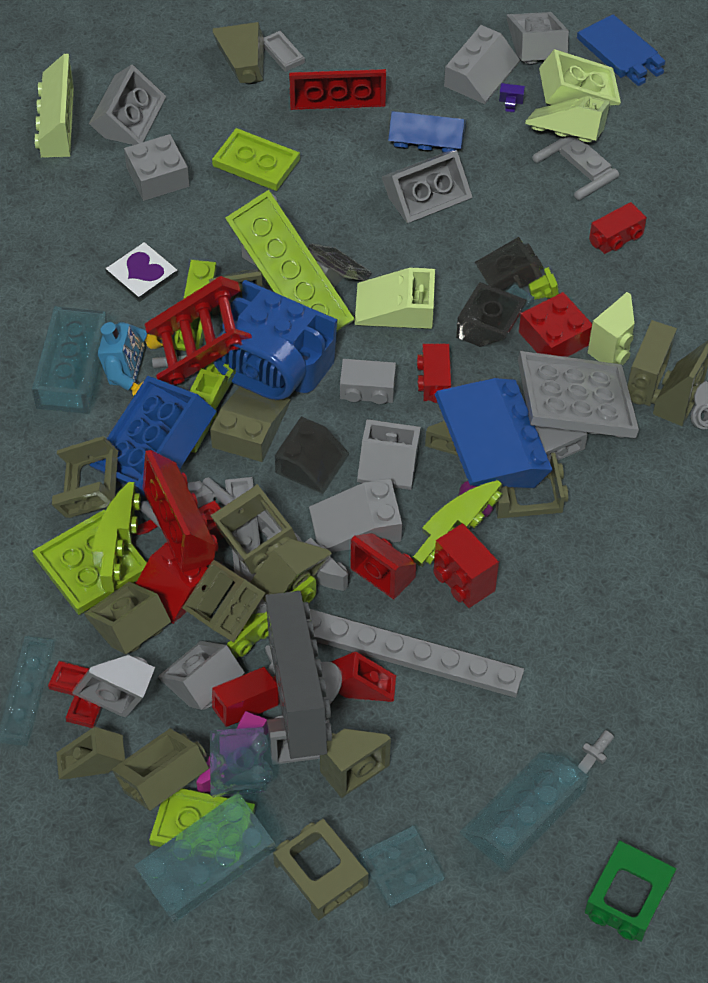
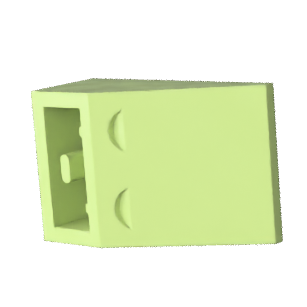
(577, 117)
(397, 299)

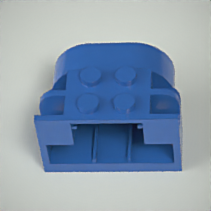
(288, 345)

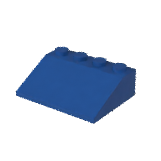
(156, 420)
(494, 433)

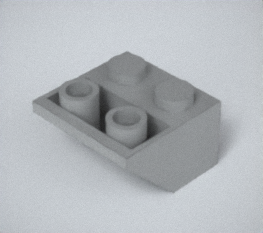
(388, 453)

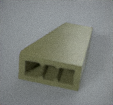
(243, 50)

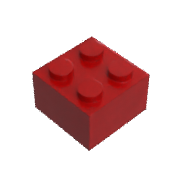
(555, 327)
(465, 566)

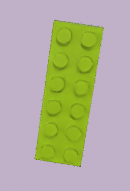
(285, 258)

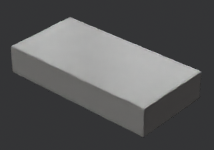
(283, 51)

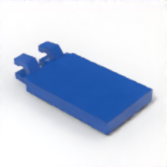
(621, 49)

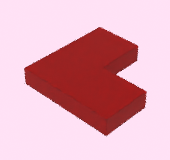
(64, 680)

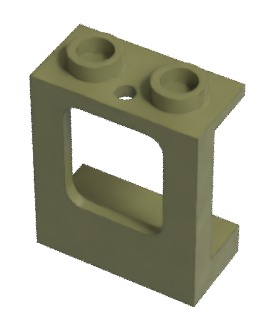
(91, 497)
(508, 506)
(334, 886)

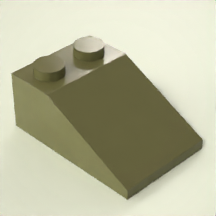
(680, 384)
(248, 424)

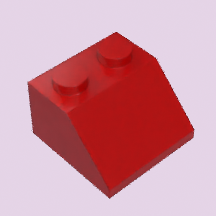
(381, 564)
(166, 579)

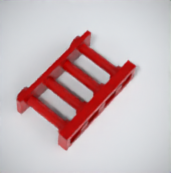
(182, 315)

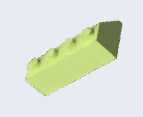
(55, 110)

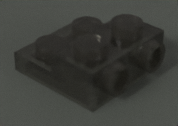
(510, 264)

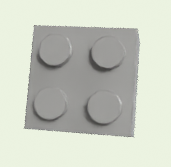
(156, 167)

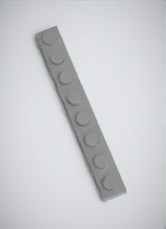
(416, 654)

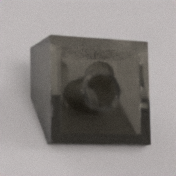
(488, 315)
(310, 456)

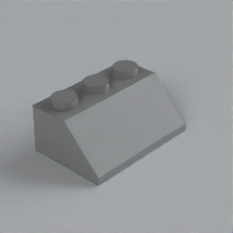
(481, 65)
(128, 107)
(427, 186)

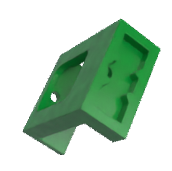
(643, 866)

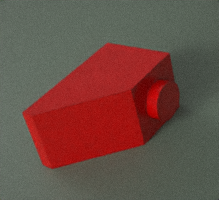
(365, 679)

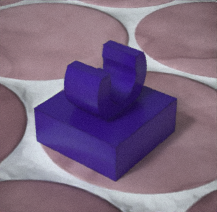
(511, 95)

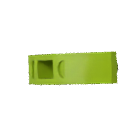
(198, 276)
(211, 387)
(463, 509)
(113, 532)

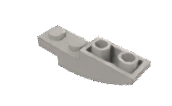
(331, 574)

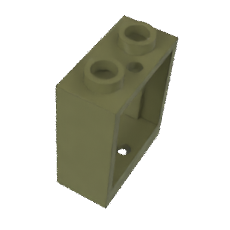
(651, 362)
(231, 517)
(235, 608)
(161, 768)

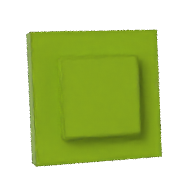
(544, 286)

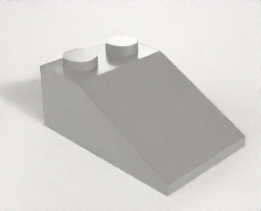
(537, 35)
(357, 511)

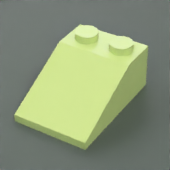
(573, 77)

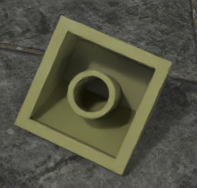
(288, 566)
(128, 617)
(354, 759)

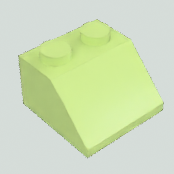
(613, 332)

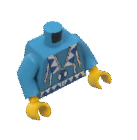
(122, 353)

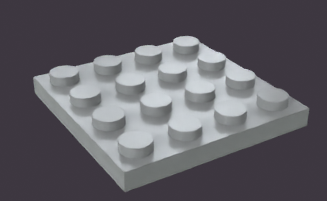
(577, 395)

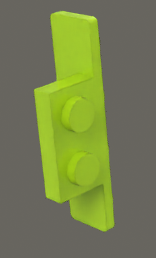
(257, 626)

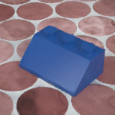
(426, 131)

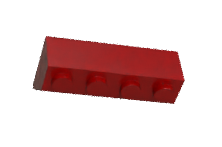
(337, 89)
(177, 512)

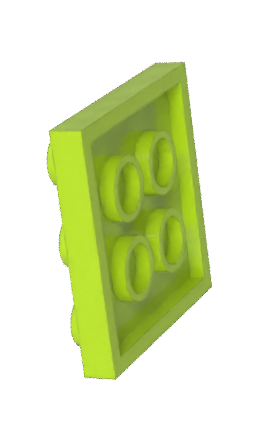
(71, 565)

